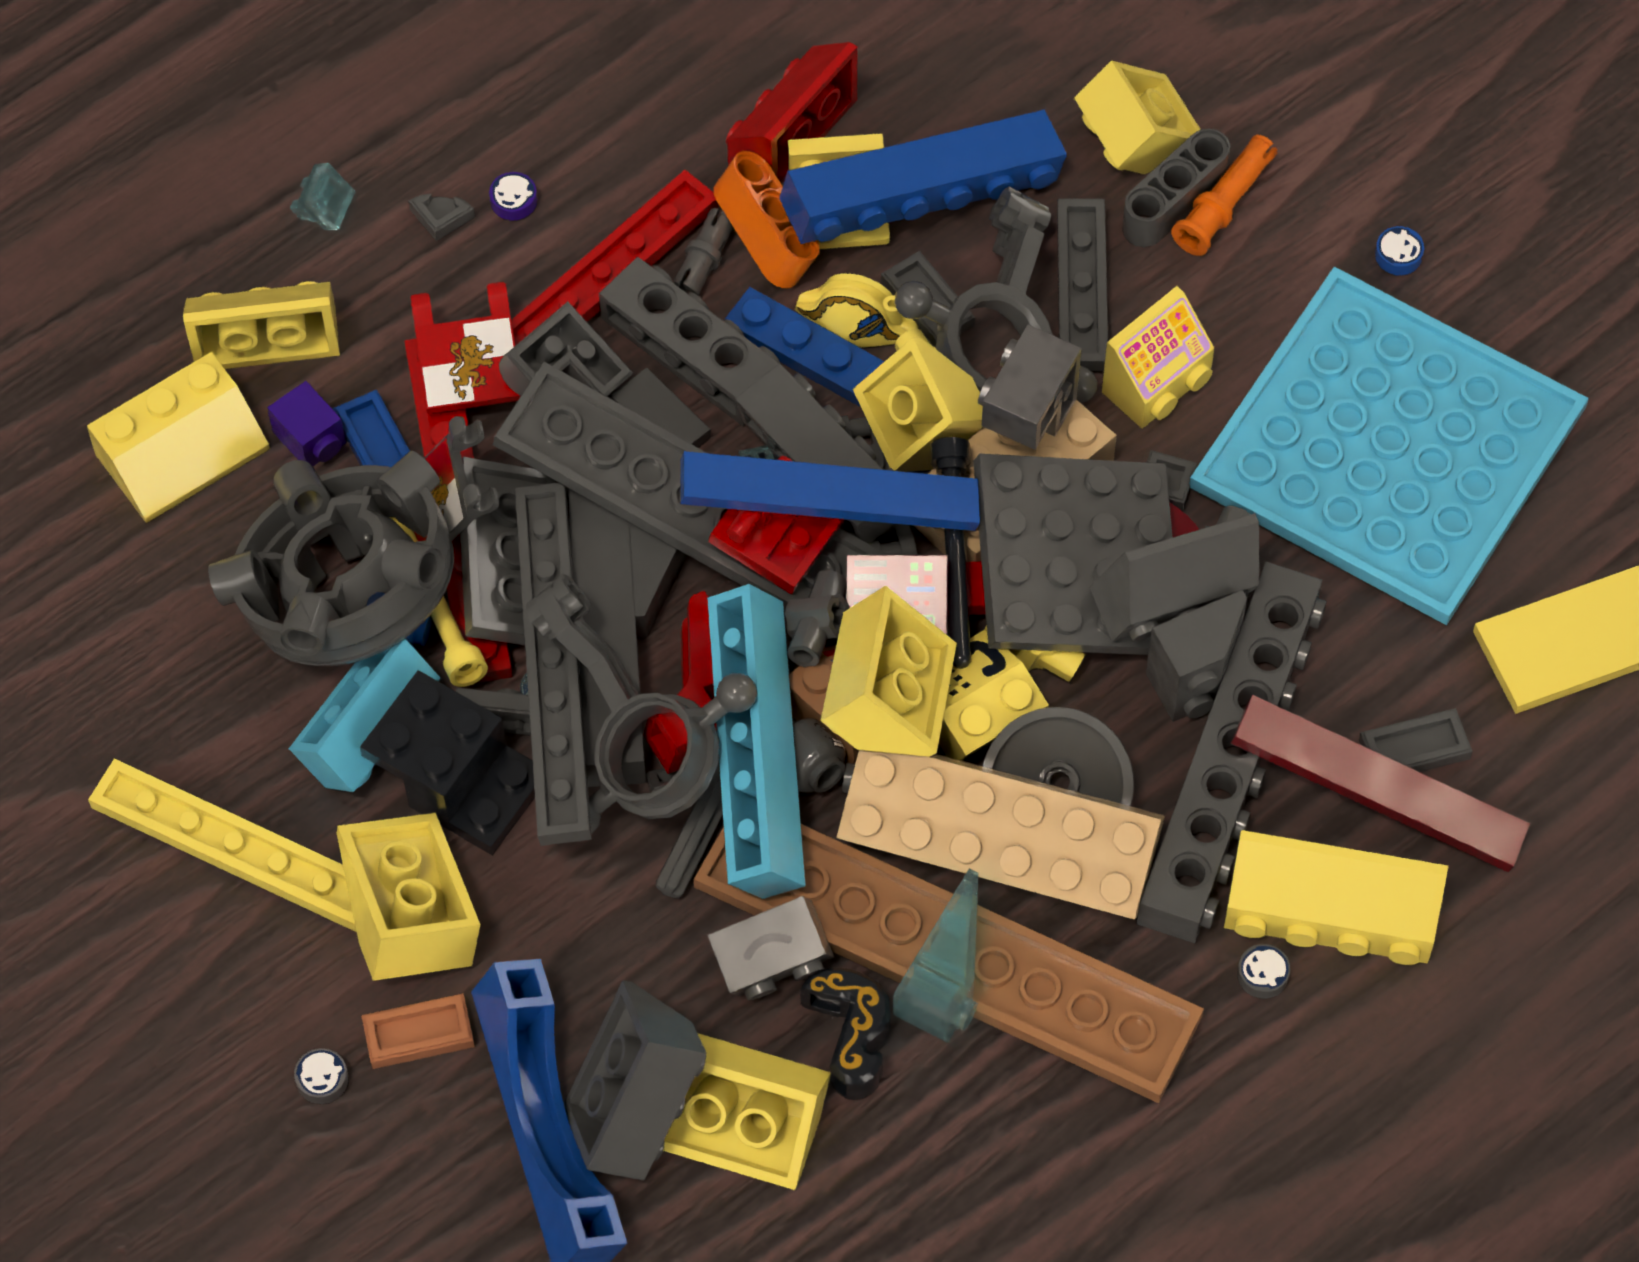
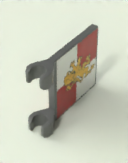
(455, 498)

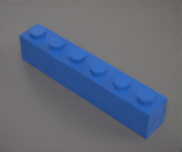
(922, 176)

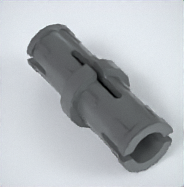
(704, 252)

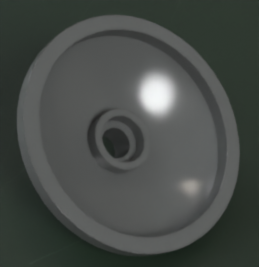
(1069, 743)

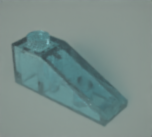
(941, 979)

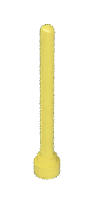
(462, 659)

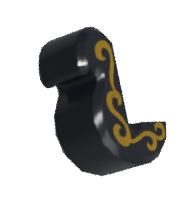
(866, 1009)

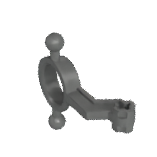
(1018, 242)
(558, 615)

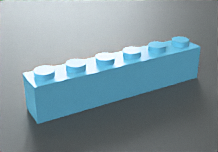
(757, 745)

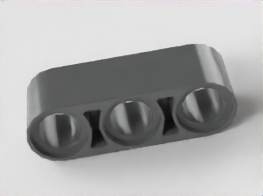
(1180, 169)

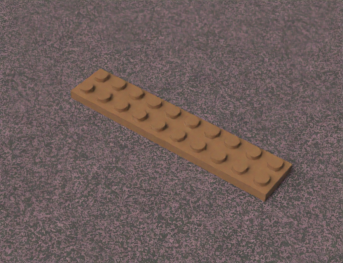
(1021, 977)

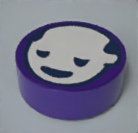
(513, 196)

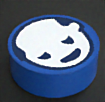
(1399, 250)

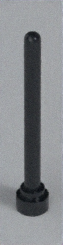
(951, 458)

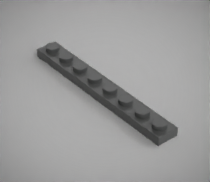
(552, 673)

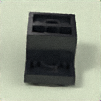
(453, 761)

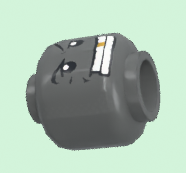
(817, 756)

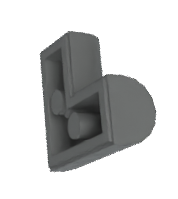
(569, 346)

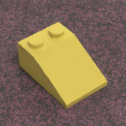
(407, 897)

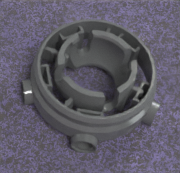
(354, 512)

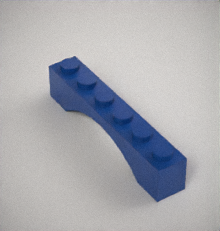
(518, 1027)

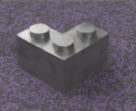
(1032, 388)

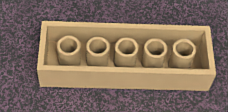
(1003, 828)

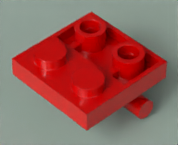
(774, 543)

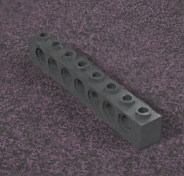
(1165, 902)

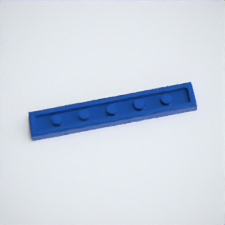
(829, 491)

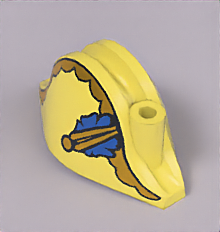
(855, 310)

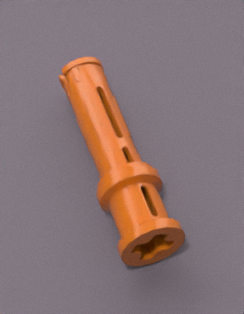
(1215, 208)

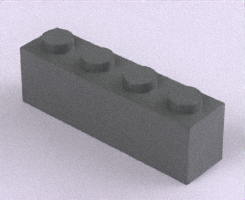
(796, 426)

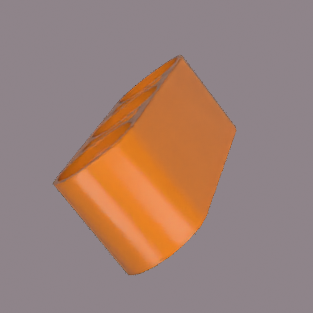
(751, 202)

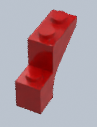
(667, 731)

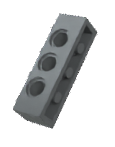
(641, 289)

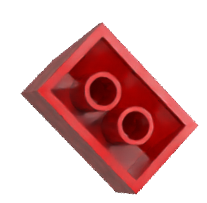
(801, 106)

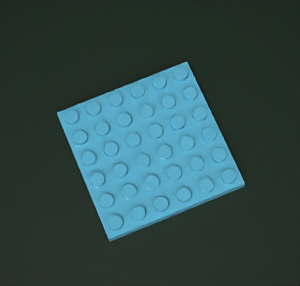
(1389, 444)

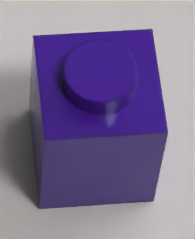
(307, 425)

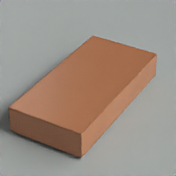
(417, 1031)

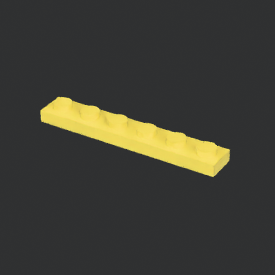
(224, 841)

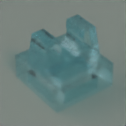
(323, 197)

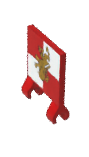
(464, 356)

